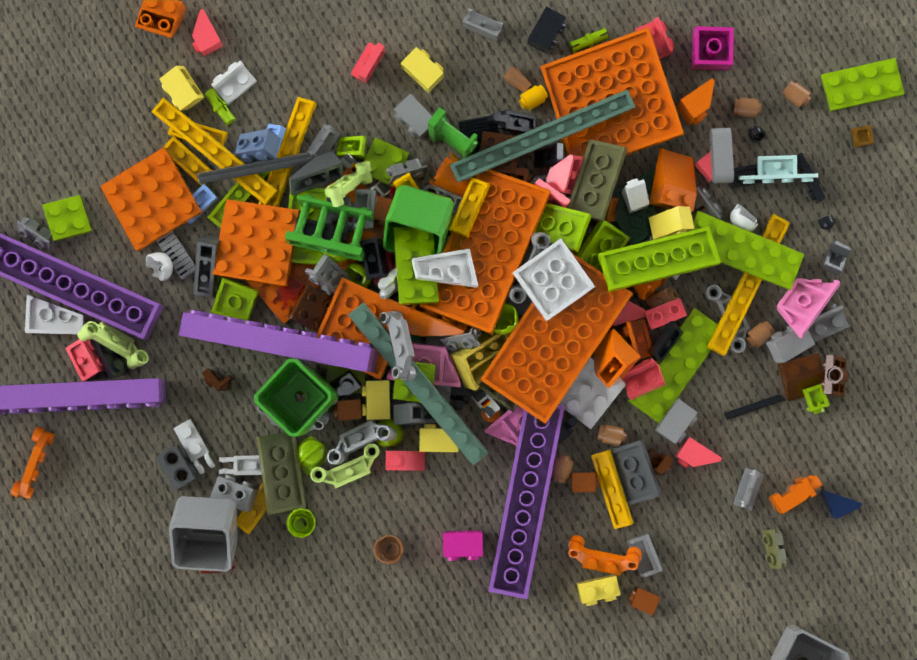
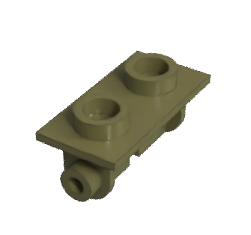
(775, 557)

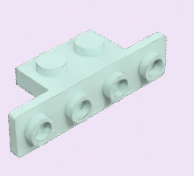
(777, 168)

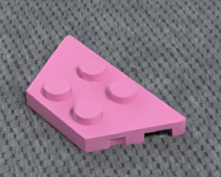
(805, 302)
(436, 354)
(507, 426)

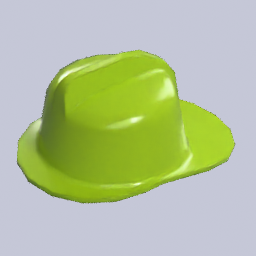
(311, 454)

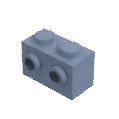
(257, 146)

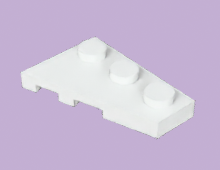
(447, 268)
(50, 318)

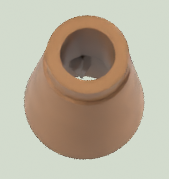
(517, 79)

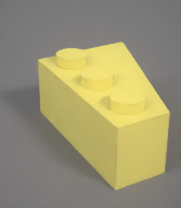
(473, 362)

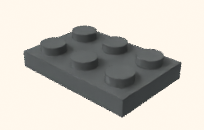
(635, 472)

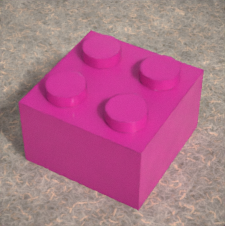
(712, 48)
(462, 544)

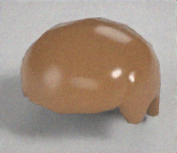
(395, 553)

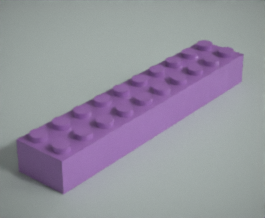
(78, 288)
(277, 341)
(78, 395)
(525, 504)

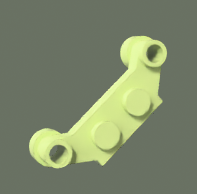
(347, 183)
(115, 341)
(348, 471)

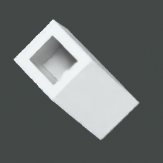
(635, 195)

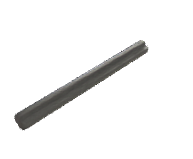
(253, 168)

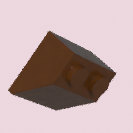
(800, 374)

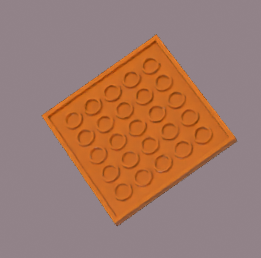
(606, 71)

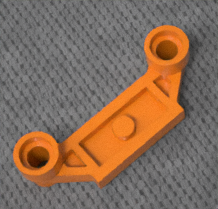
(38, 456)
(601, 560)

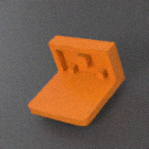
(637, 337)

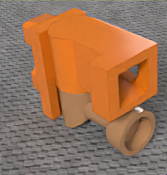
(795, 493)

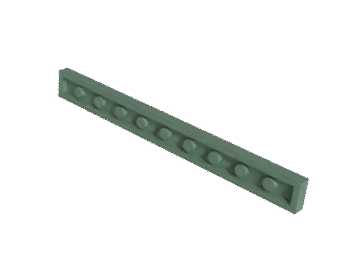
(542, 136)
(421, 387)

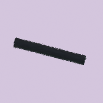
(752, 407)

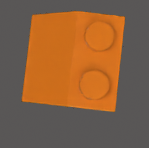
(696, 104)

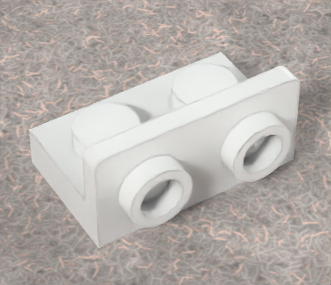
(233, 82)

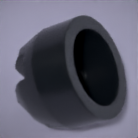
(756, 131)
(826, 222)

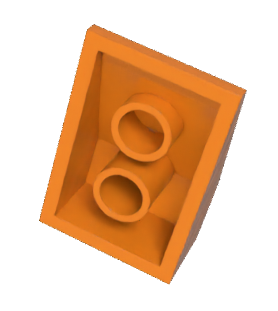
(673, 181)
(427, 323)

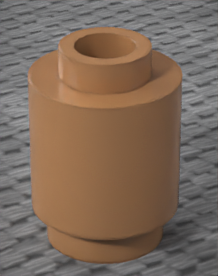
(797, 94)
(747, 107)
(759, 334)
(611, 435)
(562, 469)

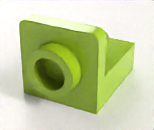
(815, 399)

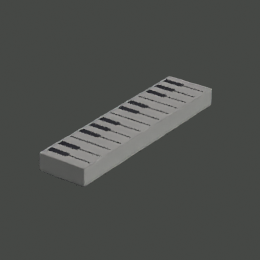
(180, 258)

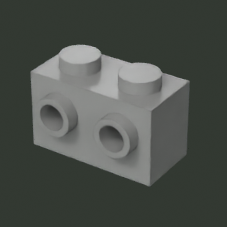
(413, 116)
(788, 345)
(676, 422)
(241, 494)

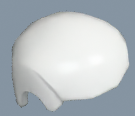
(743, 219)
(159, 260)

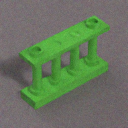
(441, 130)
(334, 245)

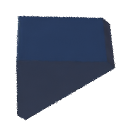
(838, 505)

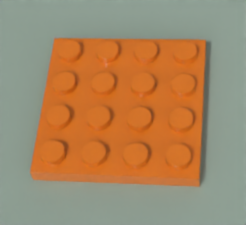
(151, 199)
(255, 243)
(340, 325)

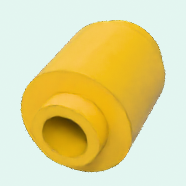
(533, 97)

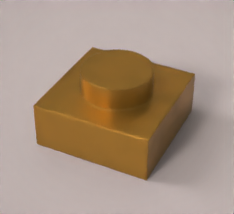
(862, 136)

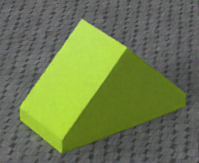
(355, 146)

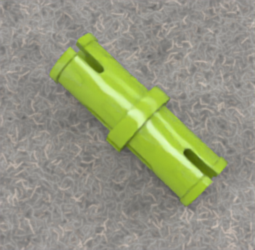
(589, 40)
(219, 106)

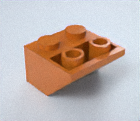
(161, 16)
(613, 359)

